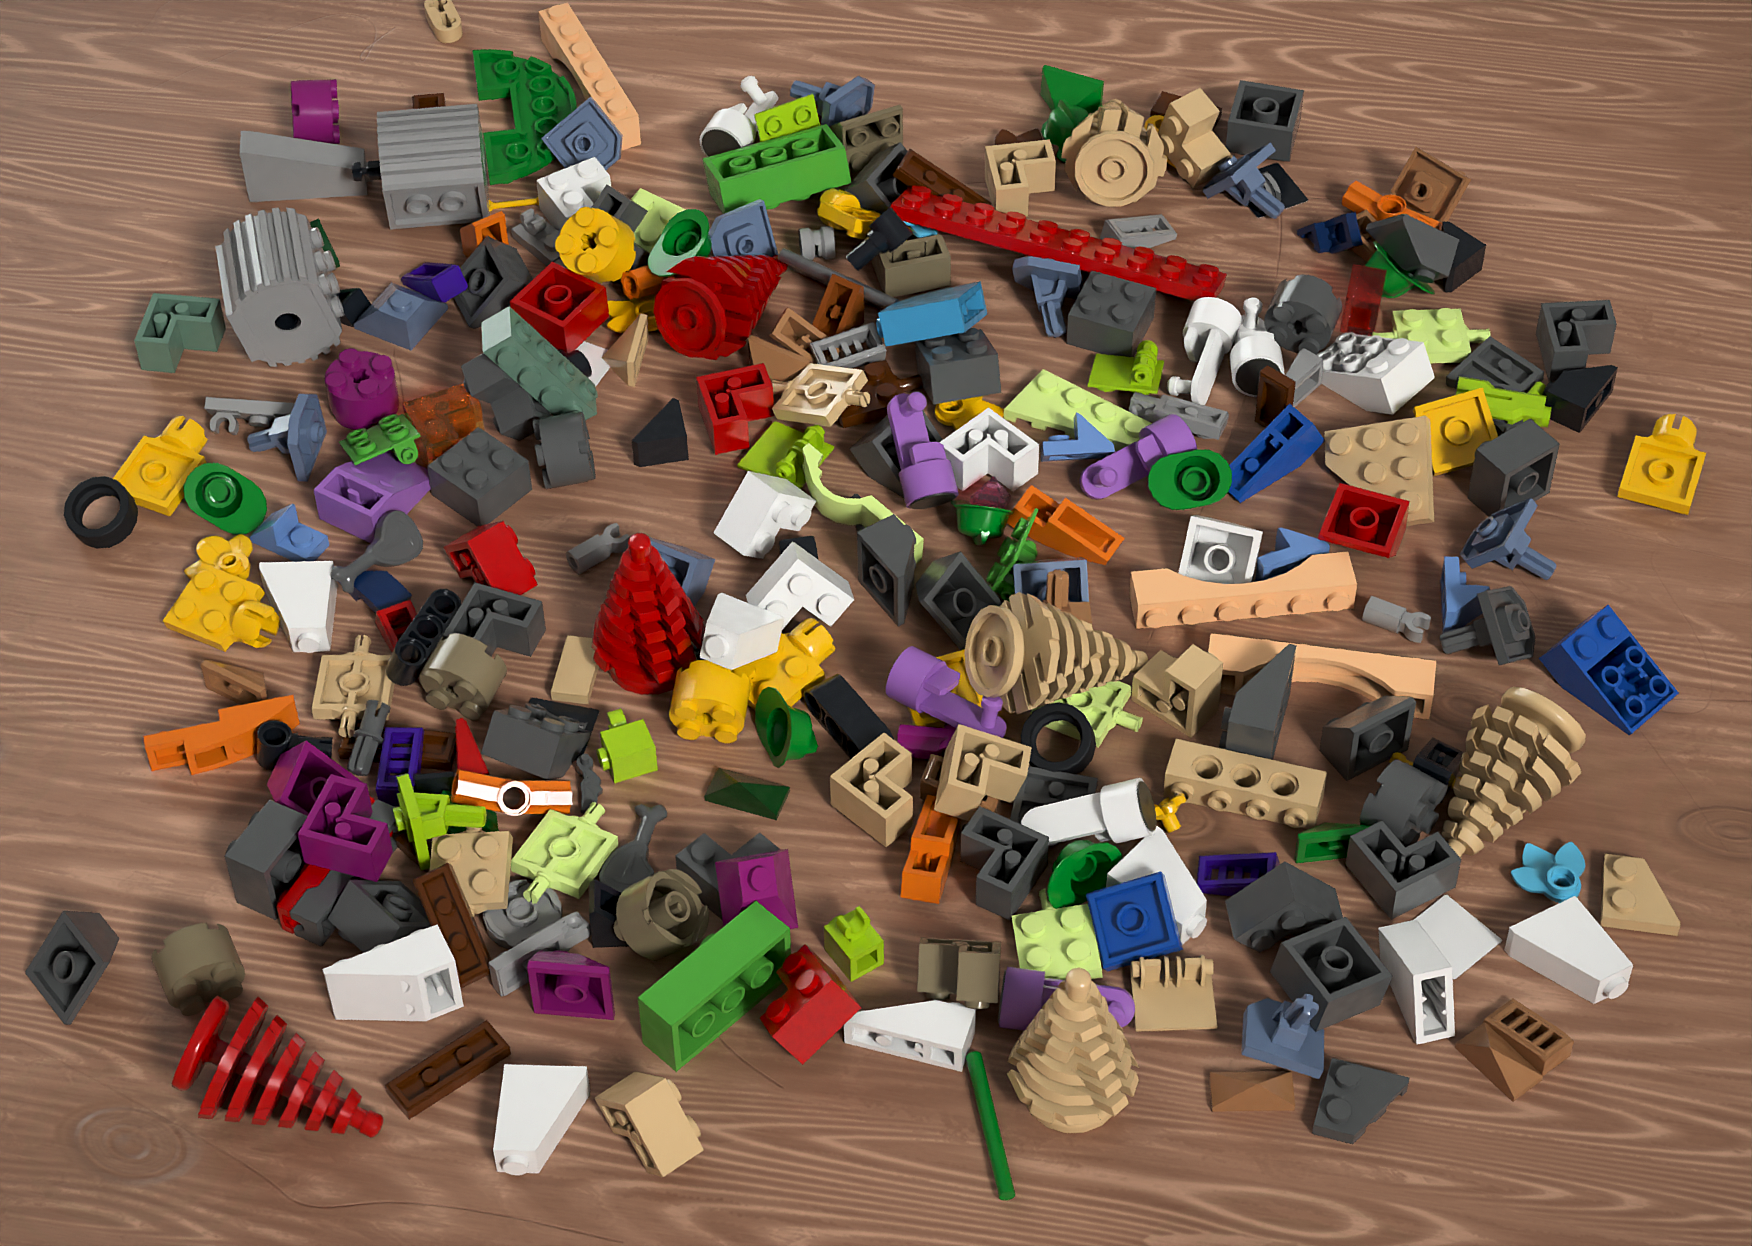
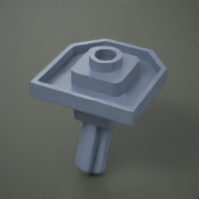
(837, 102)
(585, 135)
(1245, 182)
(743, 232)
(1051, 283)
(295, 434)
(1504, 540)
(1283, 1036)

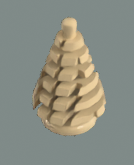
(1114, 156)
(1041, 654)
(1512, 763)
(1073, 1059)

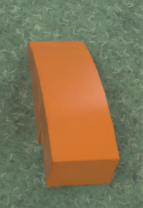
(1066, 527)
(930, 854)

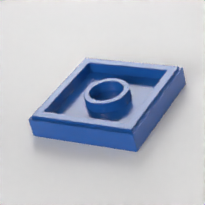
(1134, 921)

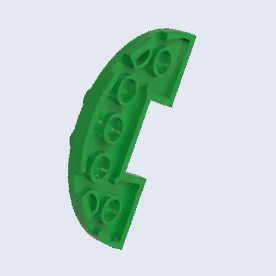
(538, 104)

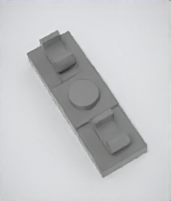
(537, 237)
(256, 412)

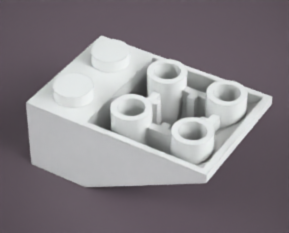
(1376, 370)
(396, 980)

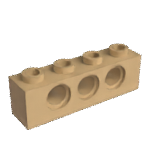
(1245, 784)

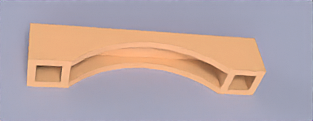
(570, 43)
(1171, 599)
(1361, 672)

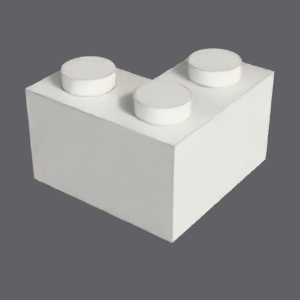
(571, 189)
(994, 448)
(760, 510)
(800, 582)

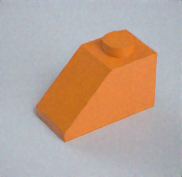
(474, 233)

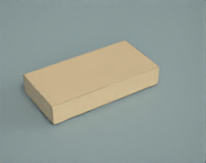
(575, 671)

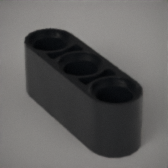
(422, 637)
(844, 714)

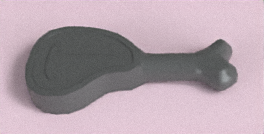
(394, 544)
(630, 861)

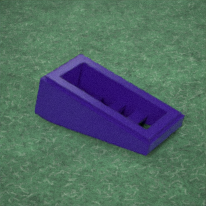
(436, 280)
(387, 784)
(1239, 863)

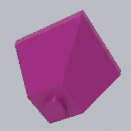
(301, 777)
(760, 879)
(570, 985)

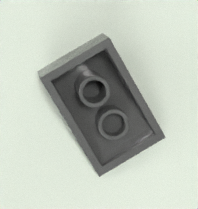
(1260, 708)

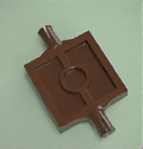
(882, 387)

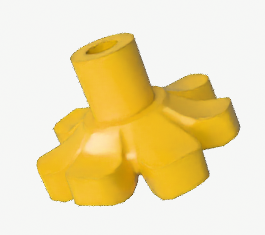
(1166, 812)

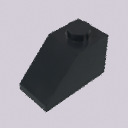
(1579, 395)

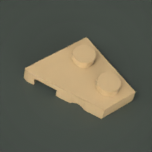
(1634, 898)

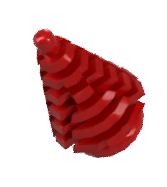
(715, 302)
(645, 623)
(257, 1070)

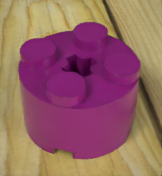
(315, 110)
(361, 388)

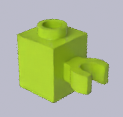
(626, 748)
(854, 944)

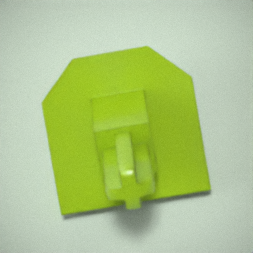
(430, 816)

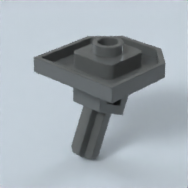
(1504, 626)

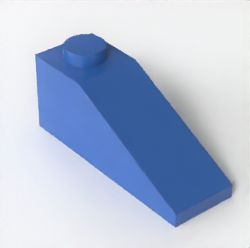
(1274, 453)

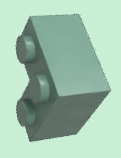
(176, 325)

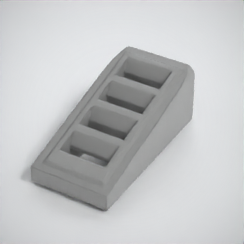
(1139, 231)
(856, 336)
(1307, 373)

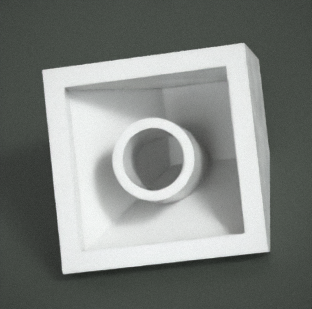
(1220, 551)

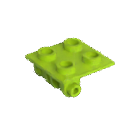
(787, 118)
(1128, 373)
(781, 452)

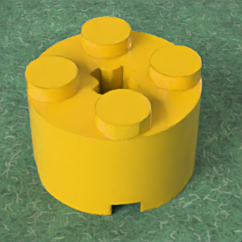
(596, 245)
(709, 702)

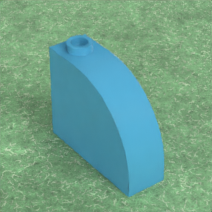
(932, 314)

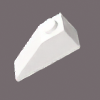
(919, 1031)

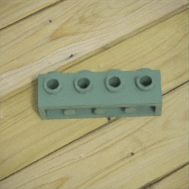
(537, 365)

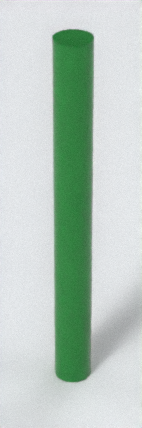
(990, 1126)

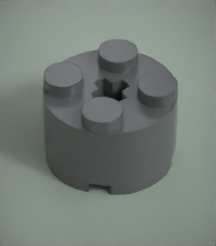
(1303, 314)
(564, 450)
(1404, 802)

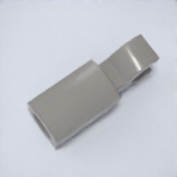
(597, 549)
(1396, 618)

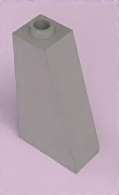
(298, 168)

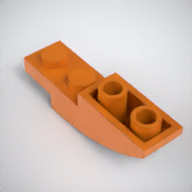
(219, 742)

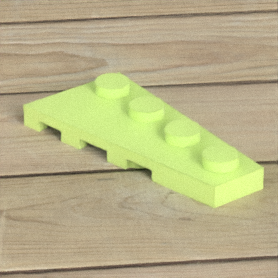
(1054, 402)

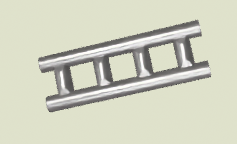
(823, 274)

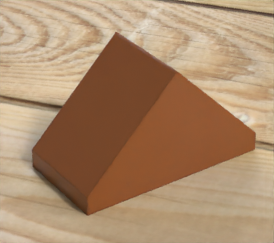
(840, 307)

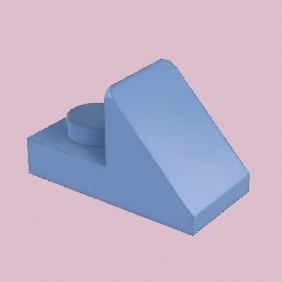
(1088, 444)
(288, 537)
(1290, 551)
(1458, 600)

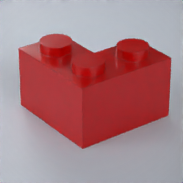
(731, 401)
(492, 558)
(811, 1007)

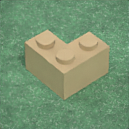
(1190, 138)
(1017, 171)
(1180, 689)
(979, 766)
(872, 789)
(650, 1115)

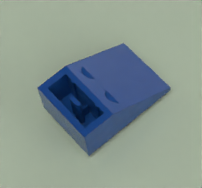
(1609, 671)

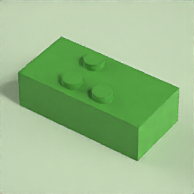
(778, 169)
(714, 986)

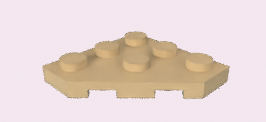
(1388, 460)

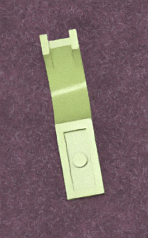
(845, 510)

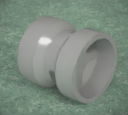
(817, 243)

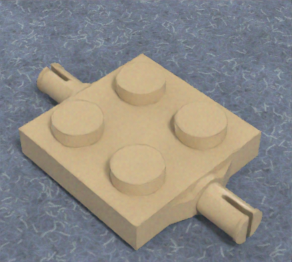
(820, 394)
(348, 683)
(480, 864)

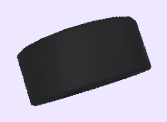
(92, 490)
(1058, 712)

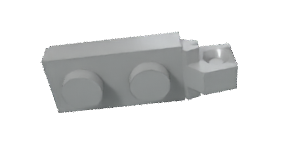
(1201, 419)
(510, 967)

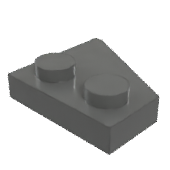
(1499, 366)
(1049, 787)
(1354, 1099)

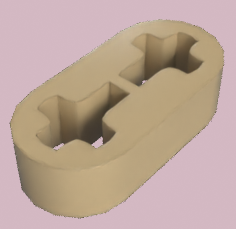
(439, 20)

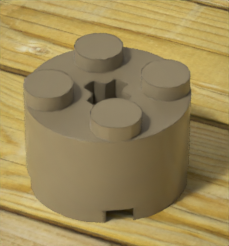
(462, 676)
(661, 914)
(198, 967)

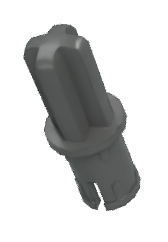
(368, 738)

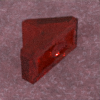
(1363, 300)

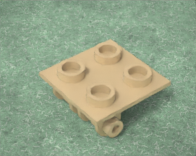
(1173, 994)

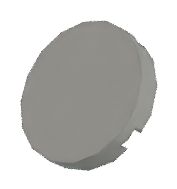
(521, 918)

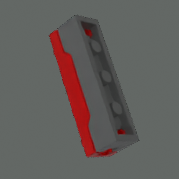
(312, 897)

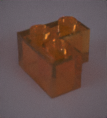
(442, 420)

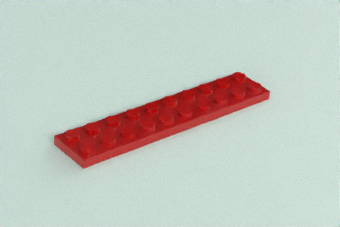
(1046, 240)

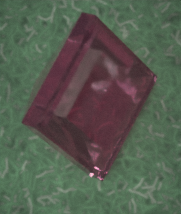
(991, 495)

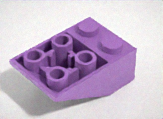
(360, 494)

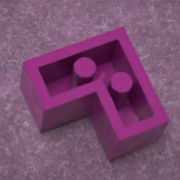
(341, 833)

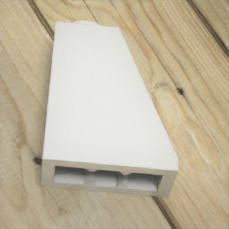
(303, 600)
(739, 633)
(1156, 855)
(1571, 950)
(1419, 980)
(535, 1113)

